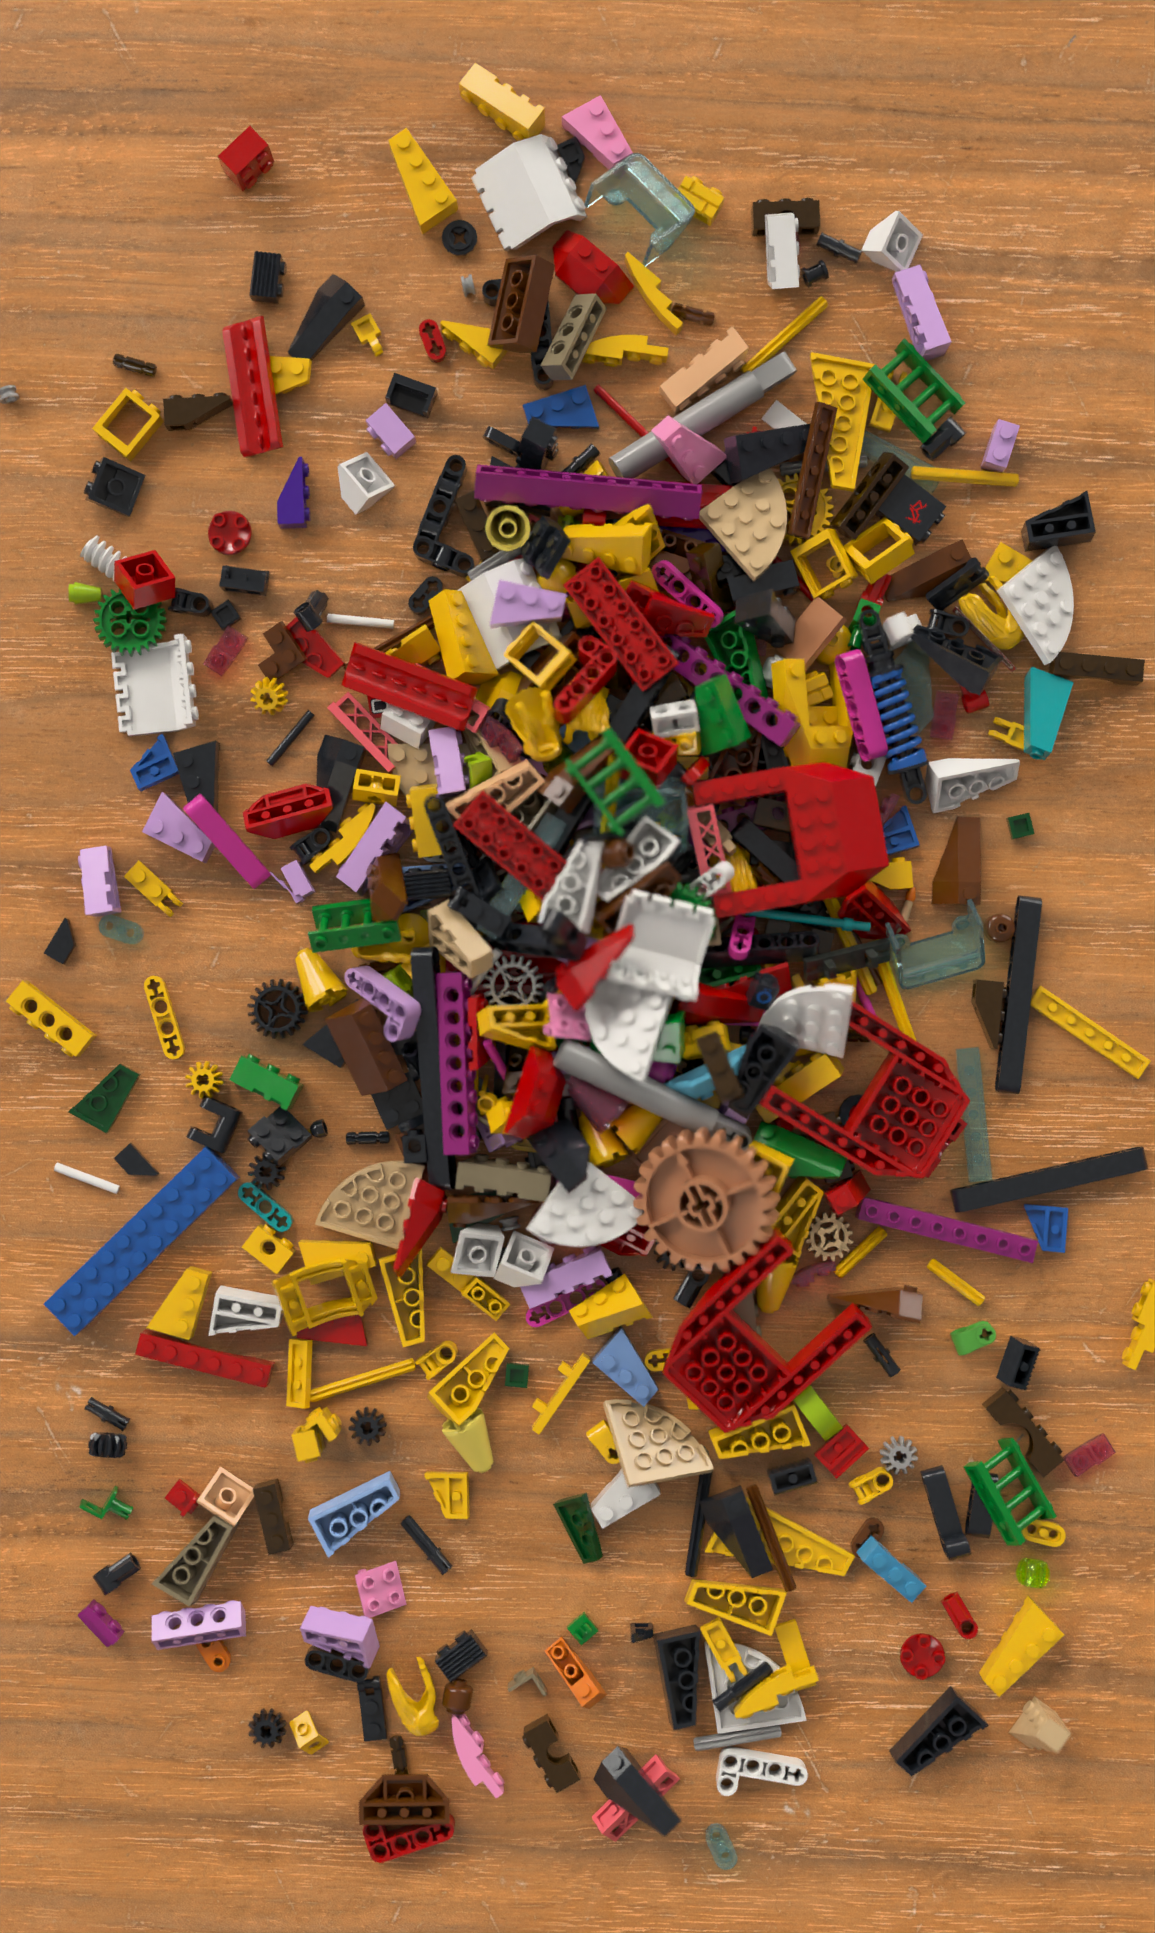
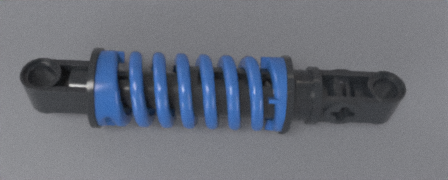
(896, 721)

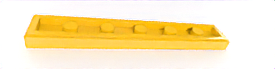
(1089, 1032)

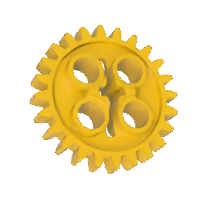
(822, 509)

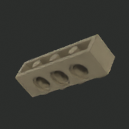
(573, 337)

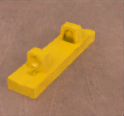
(547, 1410)

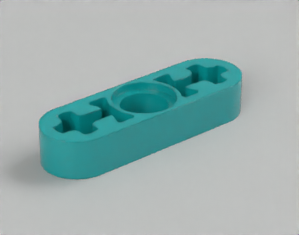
(282, 1212)

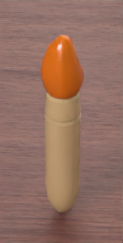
(910, 898)

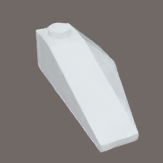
(959, 779)

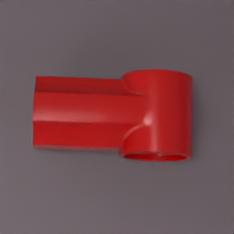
(875, 591)
(974, 702)
(959, 1614)

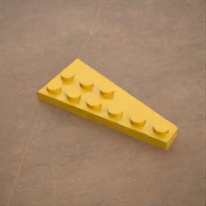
(841, 385)
(800, 1546)

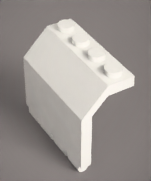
(527, 190)
(480, 597)
(156, 688)
(665, 945)

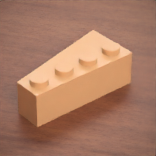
(705, 371)
(506, 788)

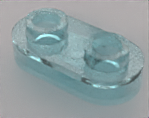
(120, 929)
(720, 1845)

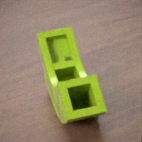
(817, 1413)

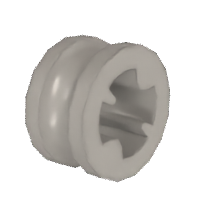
(468, 285)
(8, 394)
(509, 1223)

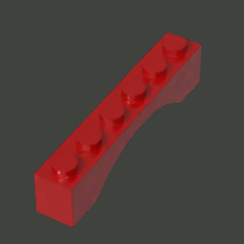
(194, 1357)

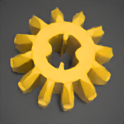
(262, 698)
(203, 1071)

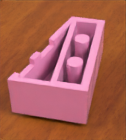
(597, 132)
(688, 450)

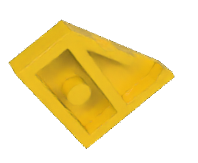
(452, 1492)

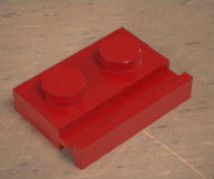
(841, 1451)

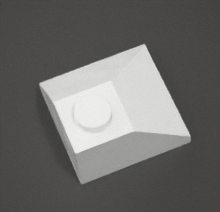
(893, 242)
(362, 482)
(478, 1250)
(523, 1261)

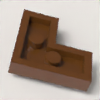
(286, 654)

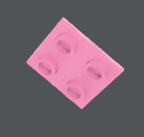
(565, 1020)
(380, 1589)

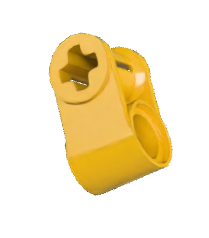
(433, 1360)
(602, 1439)
(870, 1486)

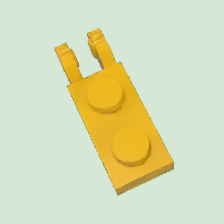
(882, 415)
(1014, 736)
(152, 887)
(723, 1647)

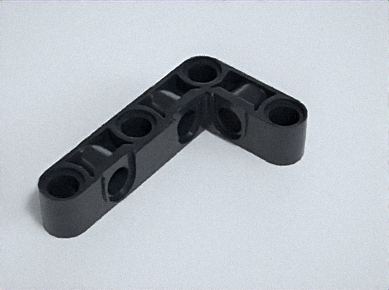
(544, 342)
(439, 554)
(554, 938)

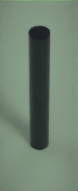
(289, 739)
(604, 836)

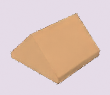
(226, 1496)

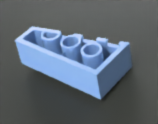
(352, 1511)

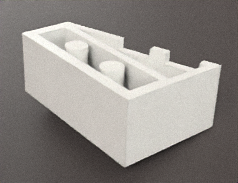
(782, 250)
(244, 1310)

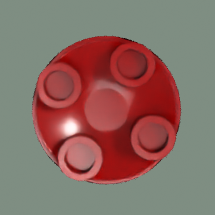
(229, 532)
(922, 1655)

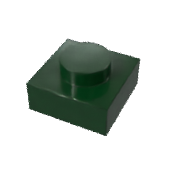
(1020, 826)
(516, 1375)

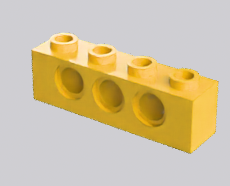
(81, 1035)

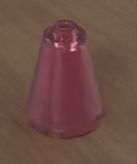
(596, 1104)

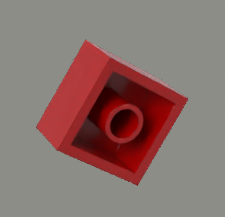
(246, 159)
(144, 579)
(653, 755)

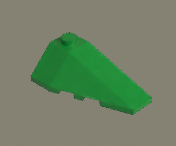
(809, 1157)

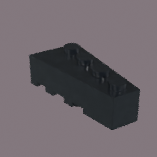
(761, 450)
(678, 1667)
(937, 1731)

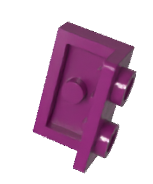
(101, 1623)

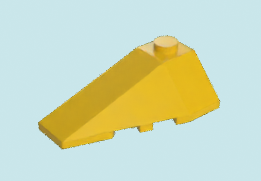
(465, 1386)

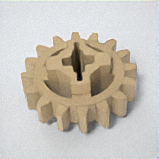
(834, 1228)

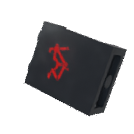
(912, 509)

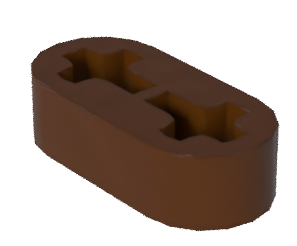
(863, 1532)

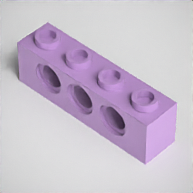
(187, 1634)

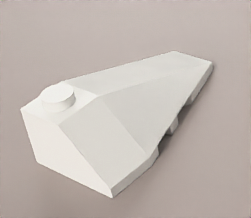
(651, 848)
(577, 886)

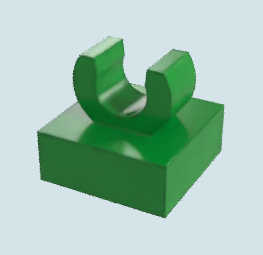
(582, 1628)

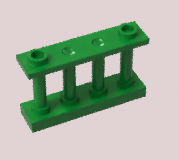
(900, 405)
(637, 779)
(348, 936)
(992, 1499)

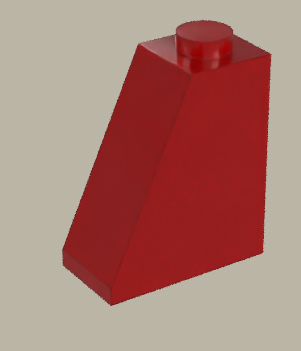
(846, 1193)

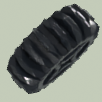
(282, 999)

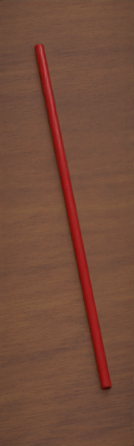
(641, 431)

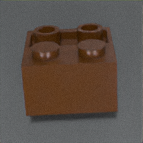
(675, 552)

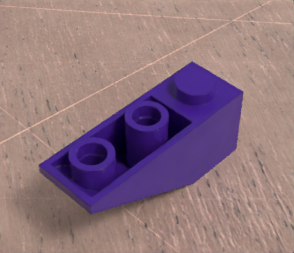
(292, 500)

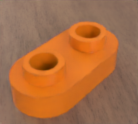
(215, 1650)

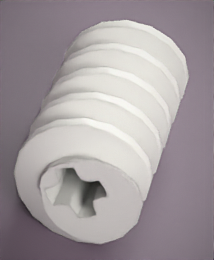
(100, 556)

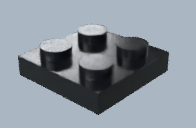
(399, 1103)

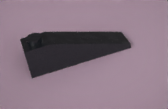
(965, 664)
(762, 1063)

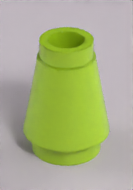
(84, 593)

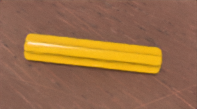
(860, 1252)
(956, 1282)

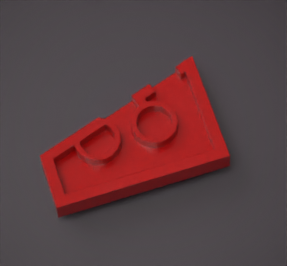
(677, 618)
(319, 653)
(480, 1055)
(340, 1330)

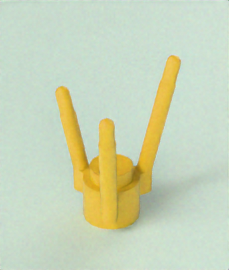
(487, 1100)

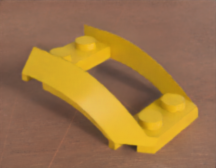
(293, 1305)

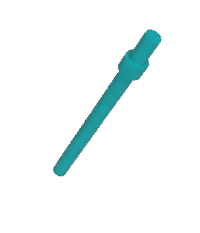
(846, 923)

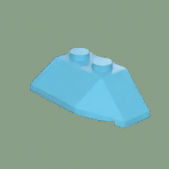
(698, 1082)

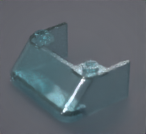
(651, 195)
(671, 814)
(939, 955)

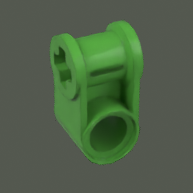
(969, 1338)

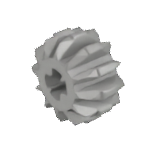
(894, 1463)

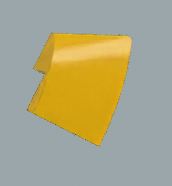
(639, 517)

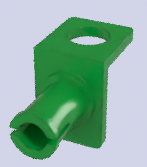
(855, 640)
(111, 1504)

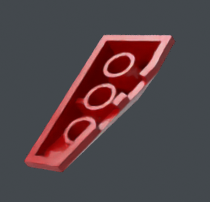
(779, 971)
(578, 978)
(717, 1005)
(426, 1211)

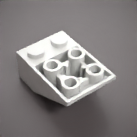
(406, 725)

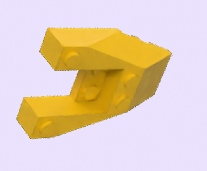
(824, 730)

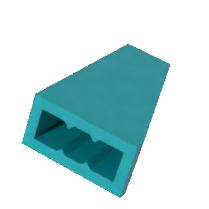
(1043, 710)

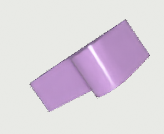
(399, 1006)

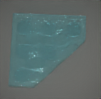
(918, 683)

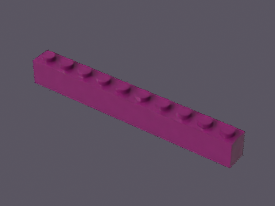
(586, 491)

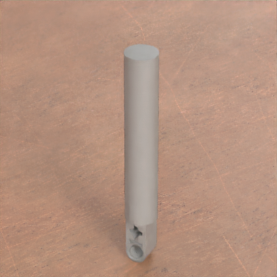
(706, 414)
(648, 1095)

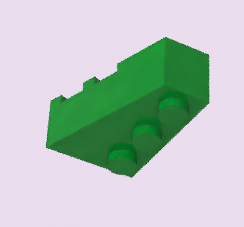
(719, 716)
(267, 1081)

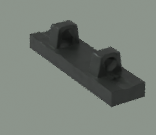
(846, 959)

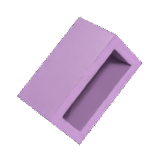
(390, 431)
(1000, 446)

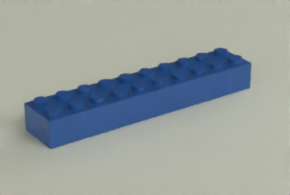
(141, 1240)

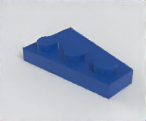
(564, 409)

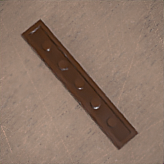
(812, 470)

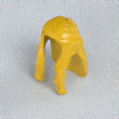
(998, 628)
(592, 719)
(535, 723)
(743, 878)
(384, 952)
(419, 1715)

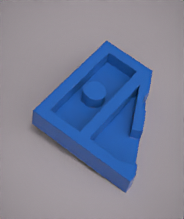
(155, 766)
(900, 833)
(1049, 1226)

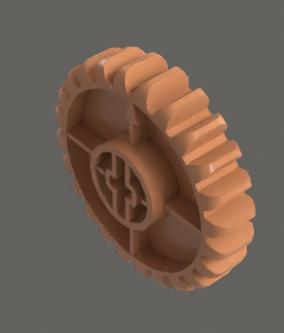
(736, 1195)

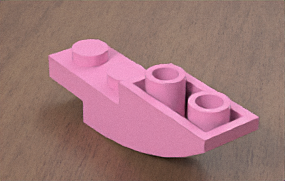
(469, 1747)

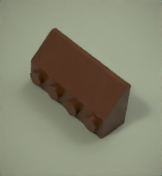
(521, 304)
(365, 1048)

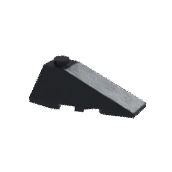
(327, 315)
(336, 771)
(734, 1524)
(632, 1789)

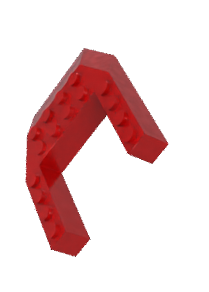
(831, 826)
(902, 1112)
(731, 1367)

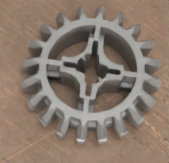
(529, 973)

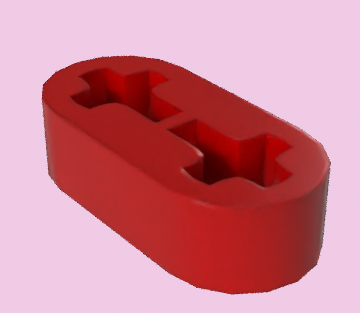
(427, 342)
(695, 771)

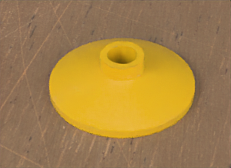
(421, 937)

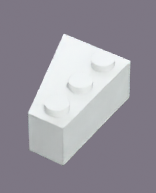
(618, 1500)

